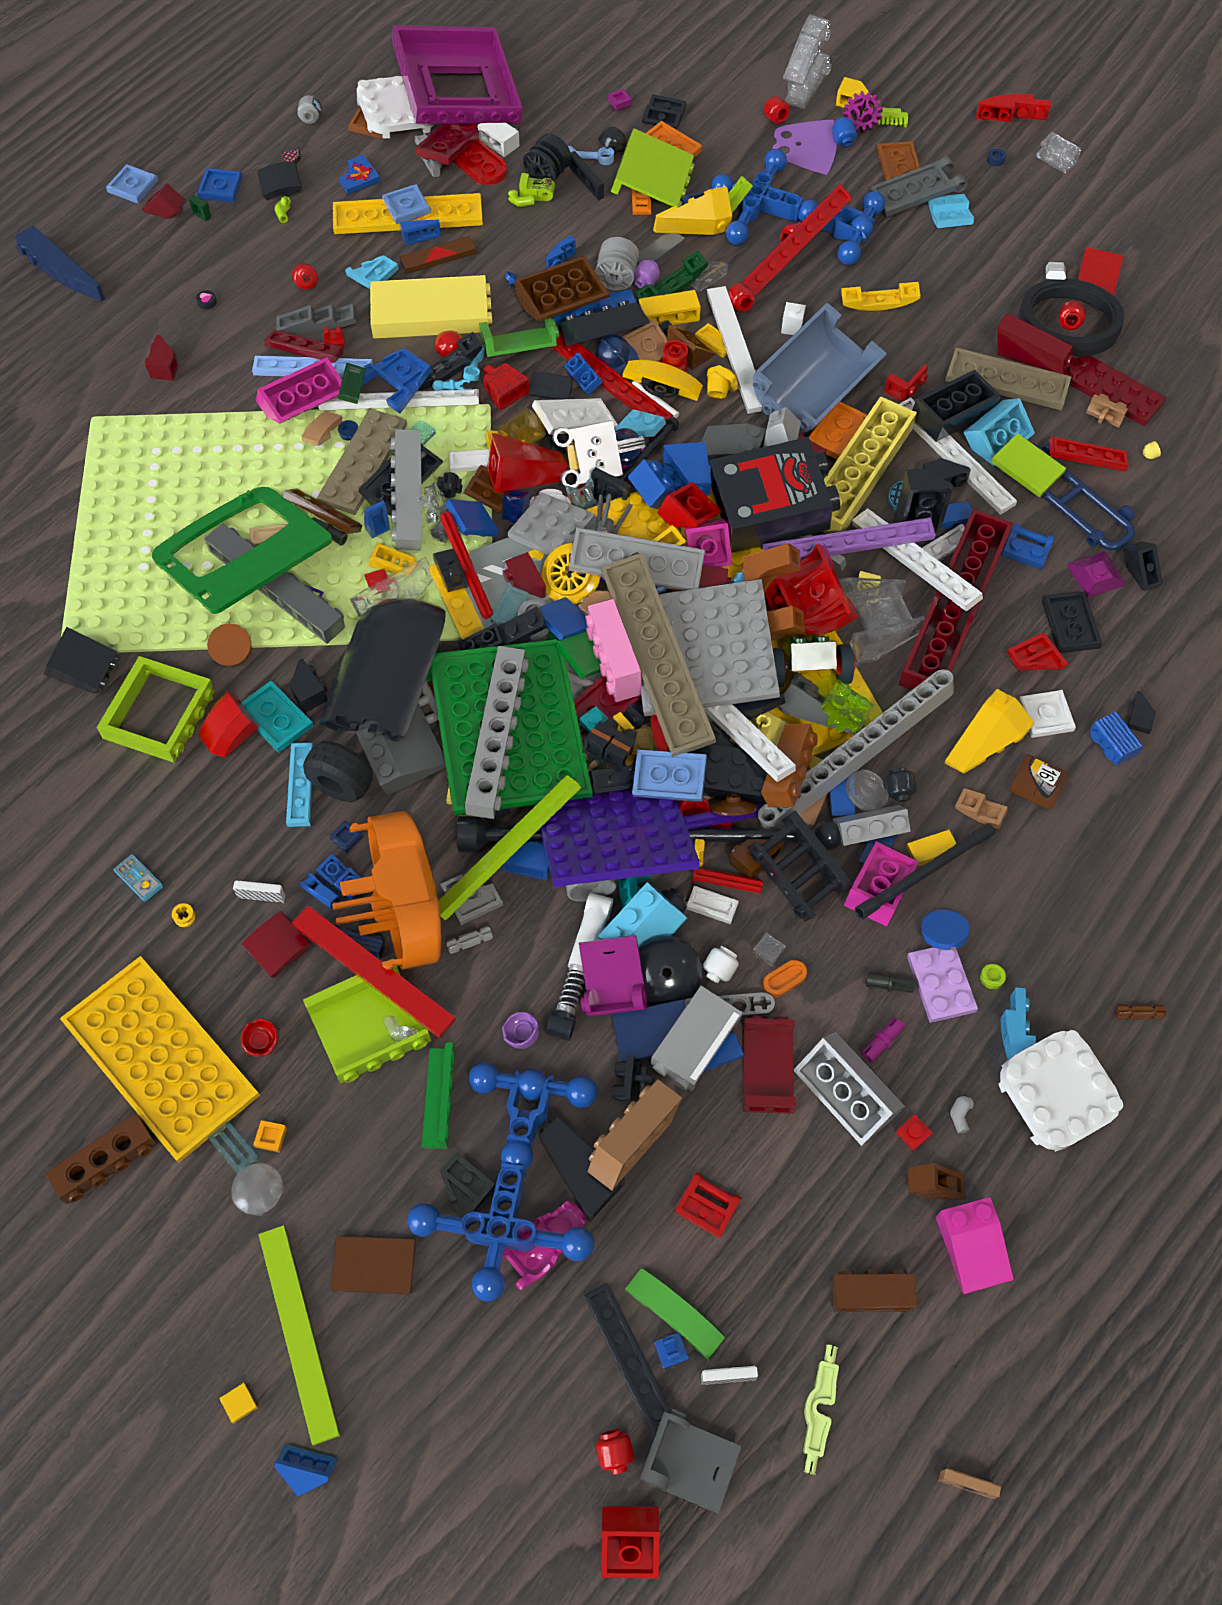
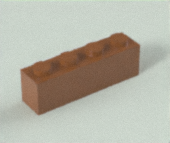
(797, 744)

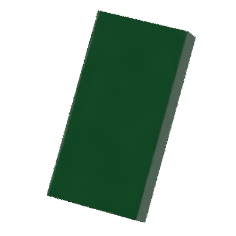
(351, 383)

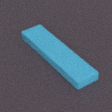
(299, 787)

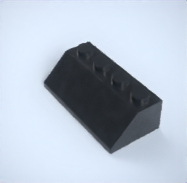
(602, 323)
(923, 496)

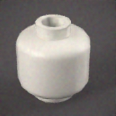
(720, 964)

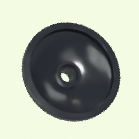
(682, 961)

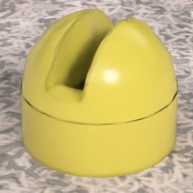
(1151, 450)

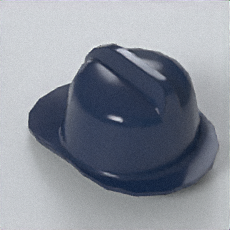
(616, 352)

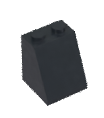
(80, 661)

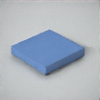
(132, 183)
(406, 204)

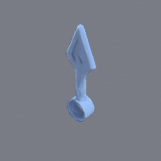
(597, 155)

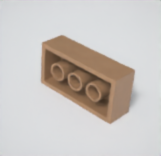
(633, 1134)

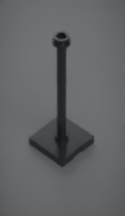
(618, 487)

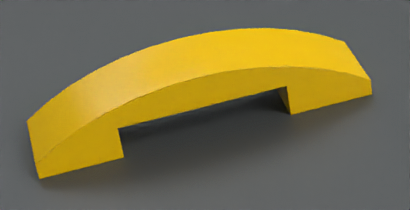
(881, 300)
(664, 374)

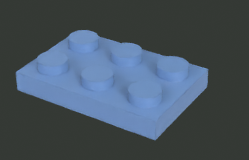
(668, 777)

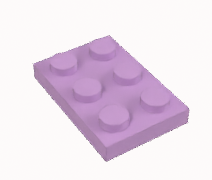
(942, 983)

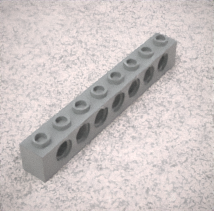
(478, 802)

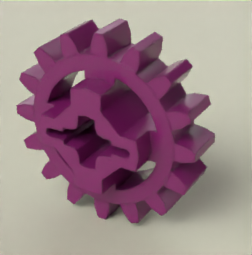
(857, 106)

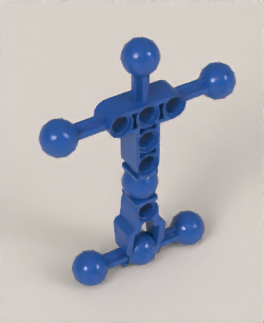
(791, 207)
(516, 1158)

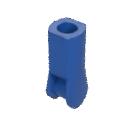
(321, 892)

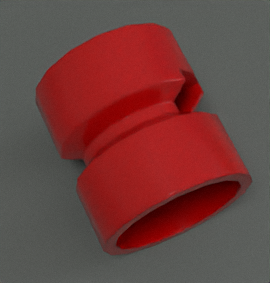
(675, 354)

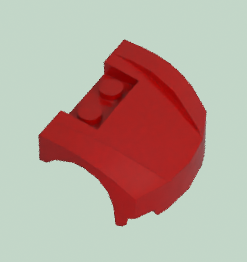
(815, 592)

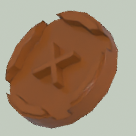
(229, 645)

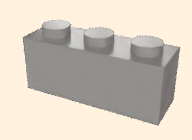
(873, 824)

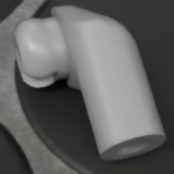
(959, 1111)

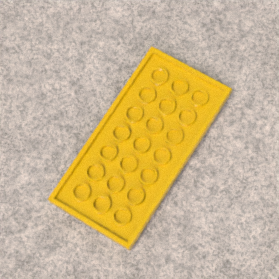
(159, 1058)

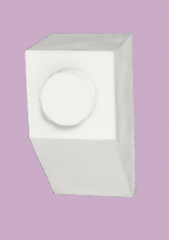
(499, 137)
(793, 318)

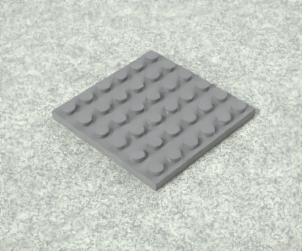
(723, 643)

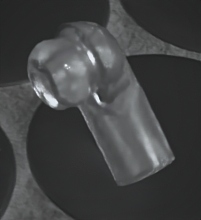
(398, 1032)

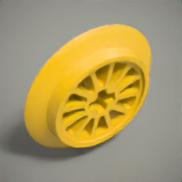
(587, 587)

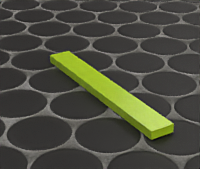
(507, 846)
(299, 1336)

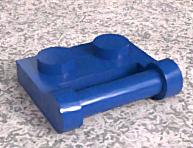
(1026, 551)

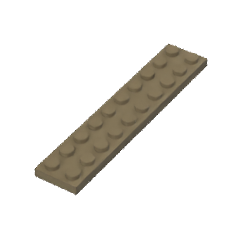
(658, 656)

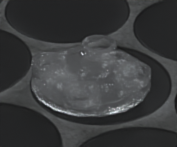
(257, 1189)

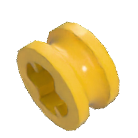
(185, 922)

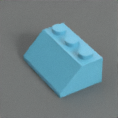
(998, 427)
(646, 916)

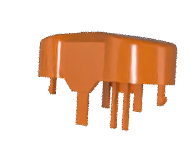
(402, 891)

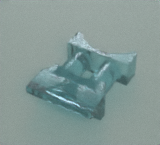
(590, 502)

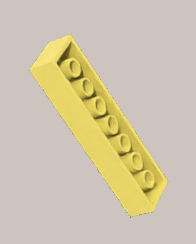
(867, 458)

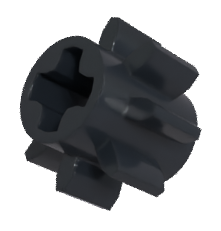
(450, 484)

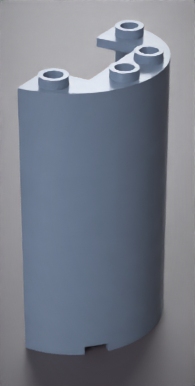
(814, 370)

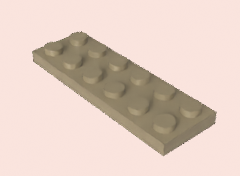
(1013, 378)
(360, 460)

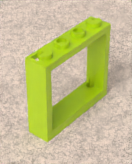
(128, 692)

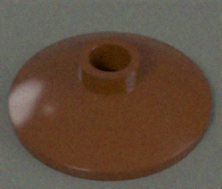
(733, 806)

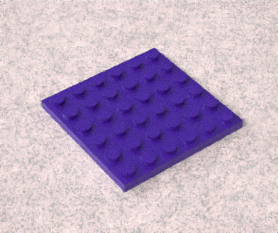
(616, 839)

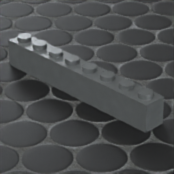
(284, 590)

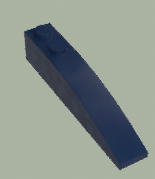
(56, 263)

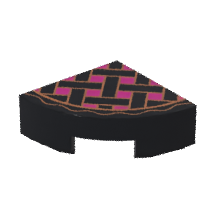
(294, 155)

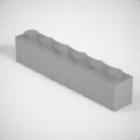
(407, 485)

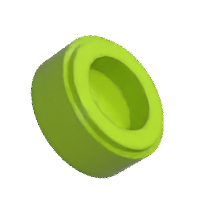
(992, 976)

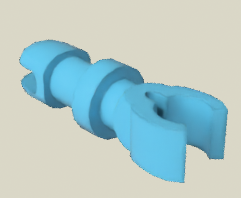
(439, 385)

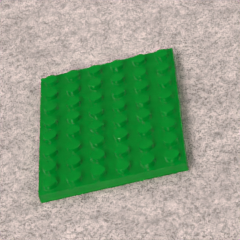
(547, 729)

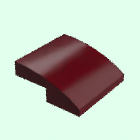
(276, 944)

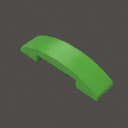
(675, 1312)

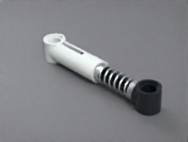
(562, 1020)

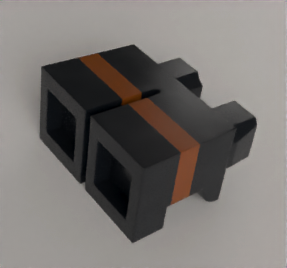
(610, 744)

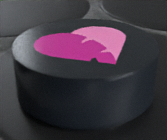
(206, 299)

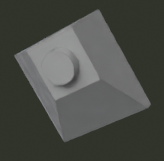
(782, 427)

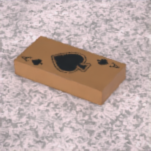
(970, 1483)

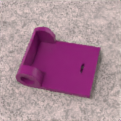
(612, 979)

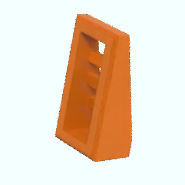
(640, 199)

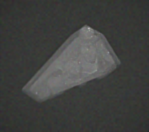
(403, 584)

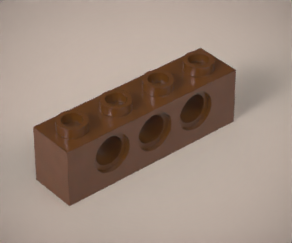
(63, 1175)

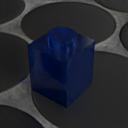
(515, 504)

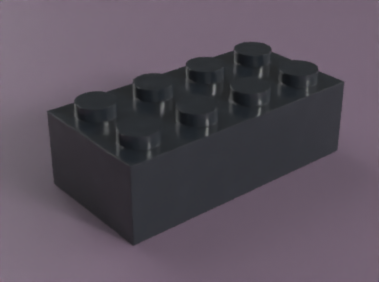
(955, 405)
(732, 772)

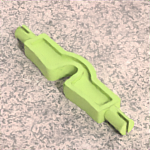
(819, 1424)

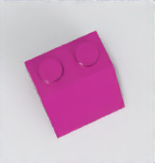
(714, 539)

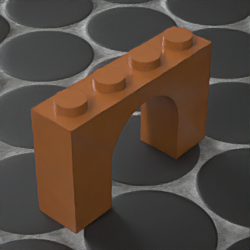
(768, 566)

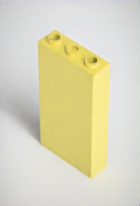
(429, 306)

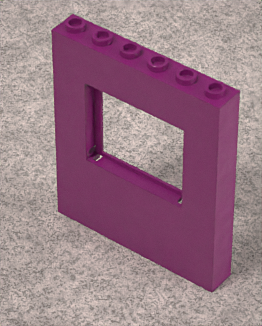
(455, 50)

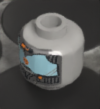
(309, 109)

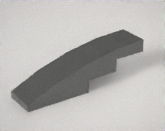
(310, 320)

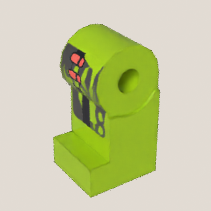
(540, 188)

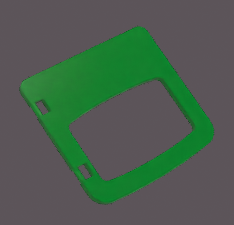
(254, 568)

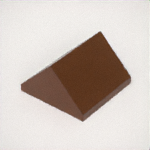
(697, 350)

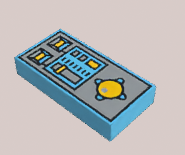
(138, 878)

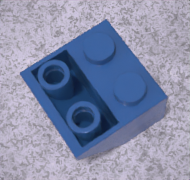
(654, 482)

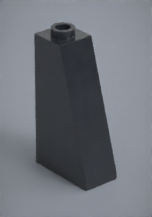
(572, 1162)

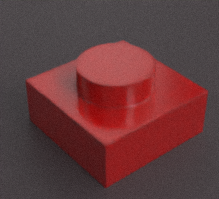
(374, 577)
(914, 1132)

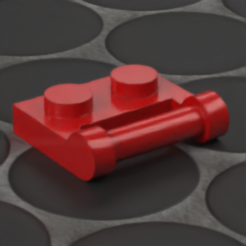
(704, 1212)

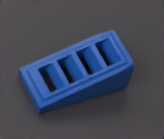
(409, 229)
(376, 519)

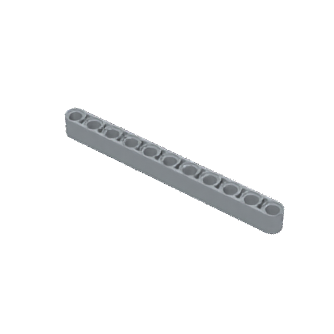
(869, 747)

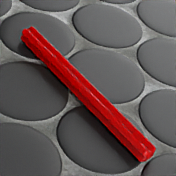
(467, 565)

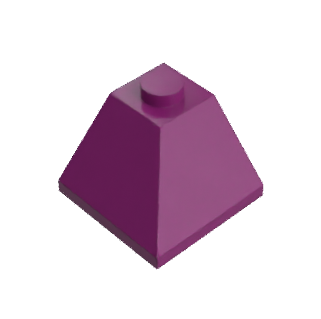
(1096, 574)

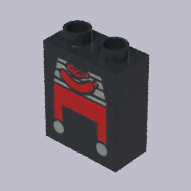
(773, 493)

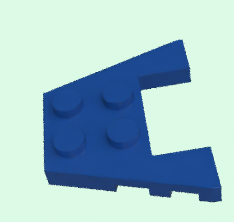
(401, 371)

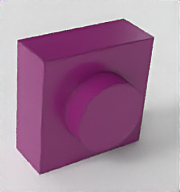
(619, 99)

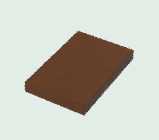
(373, 1265)

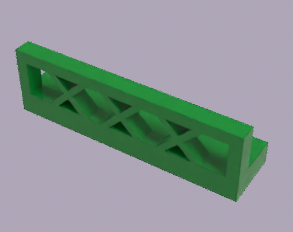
(438, 1097)

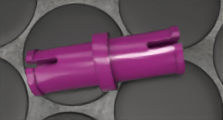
(882, 1039)

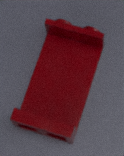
(768, 1065)

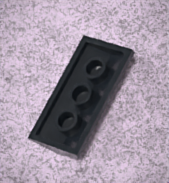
(379, 487)

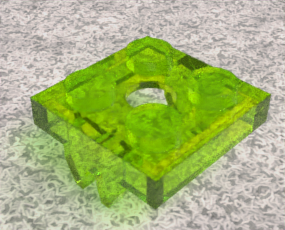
(848, 717)

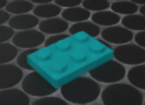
(277, 716)

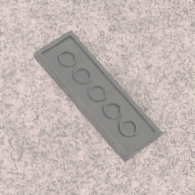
(668, 564)

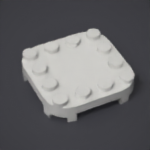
(387, 106)
(1060, 1090)

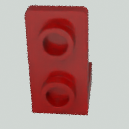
(903, 390)

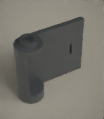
(687, 1462)

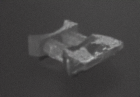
(431, 502)

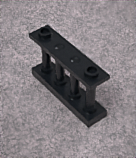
(822, 862)

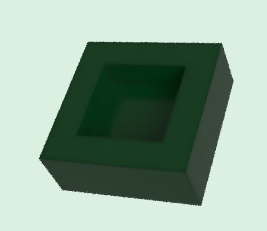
(200, 208)

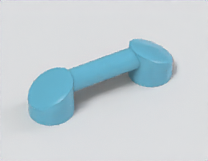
(472, 372)

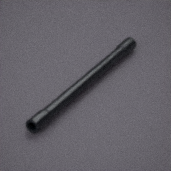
(874, 903)

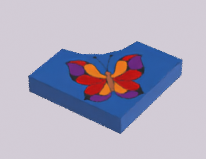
(359, 175)

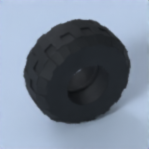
(338, 771)

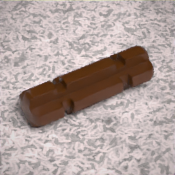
(1140, 1011)

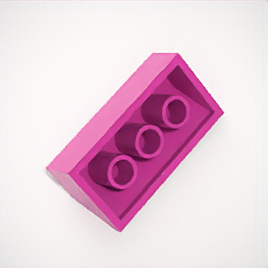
(299, 391)

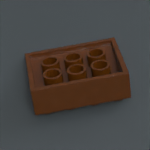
(559, 289)

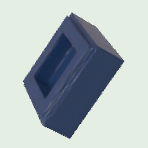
(344, 838)

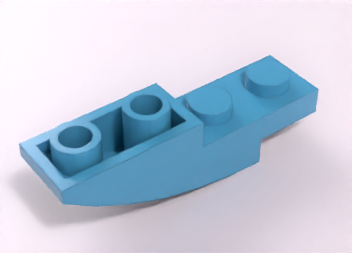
(1015, 1026)

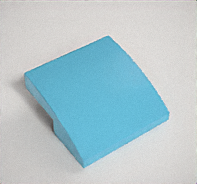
(950, 211)

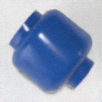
(844, 131)

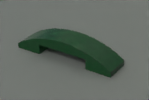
(678, 280)

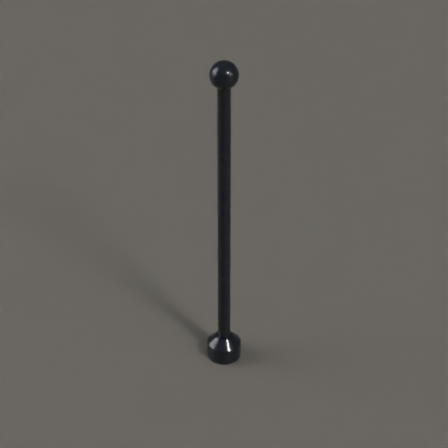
(474, 834)

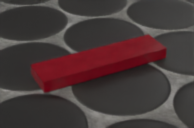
(303, 346)

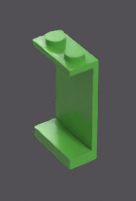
(520, 340)

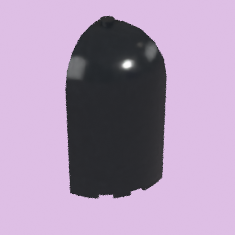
(385, 668)

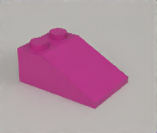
(878, 873)
(975, 1245)

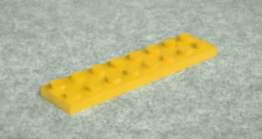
(374, 216)

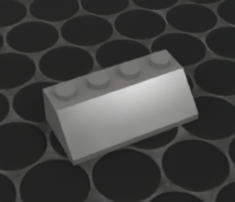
(848, 1088)

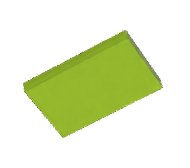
(1028, 465)

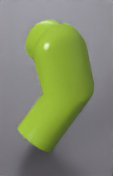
(520, 201)
(281, 209)

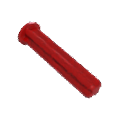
(728, 880)

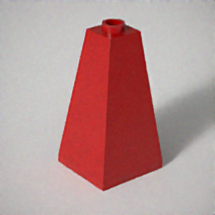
(522, 464)

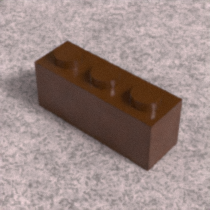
(874, 1291)

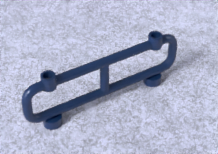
(1122, 516)

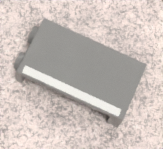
(695, 1038)

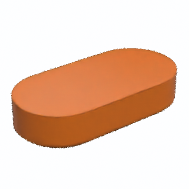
(784, 978)

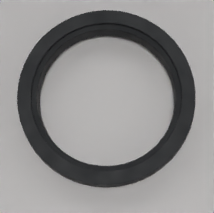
(1081, 291)

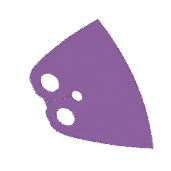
(816, 147)

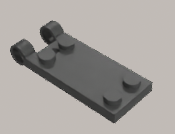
(919, 186)

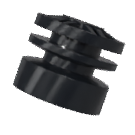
(547, 158)

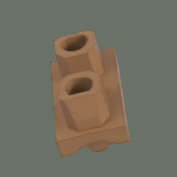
(1106, 410)

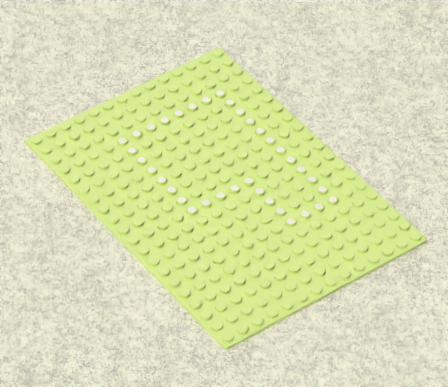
(167, 470)

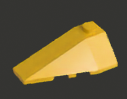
(991, 730)

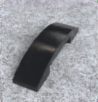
(455, 361)

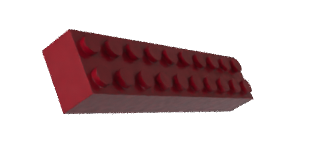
(946, 622)

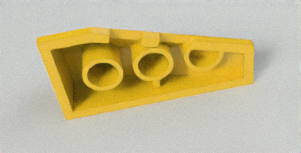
(703, 215)

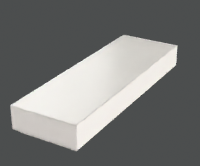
(945, 544)

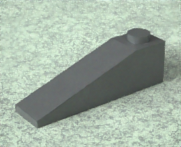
(805, 702)

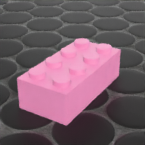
(614, 650)

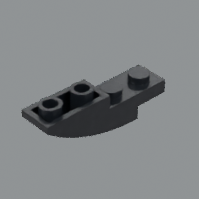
(511, 632)

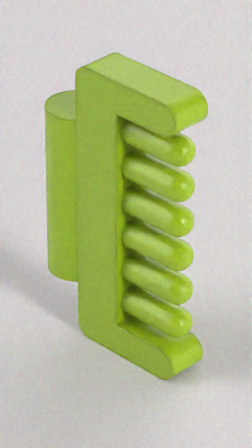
(894, 114)

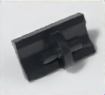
(635, 1080)

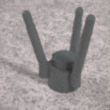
(606, 523)

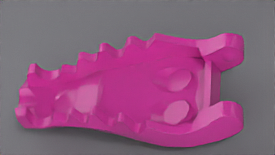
(538, 1262)

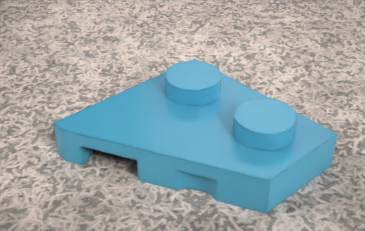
(376, 270)
(642, 423)

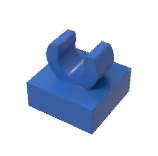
(671, 1351)

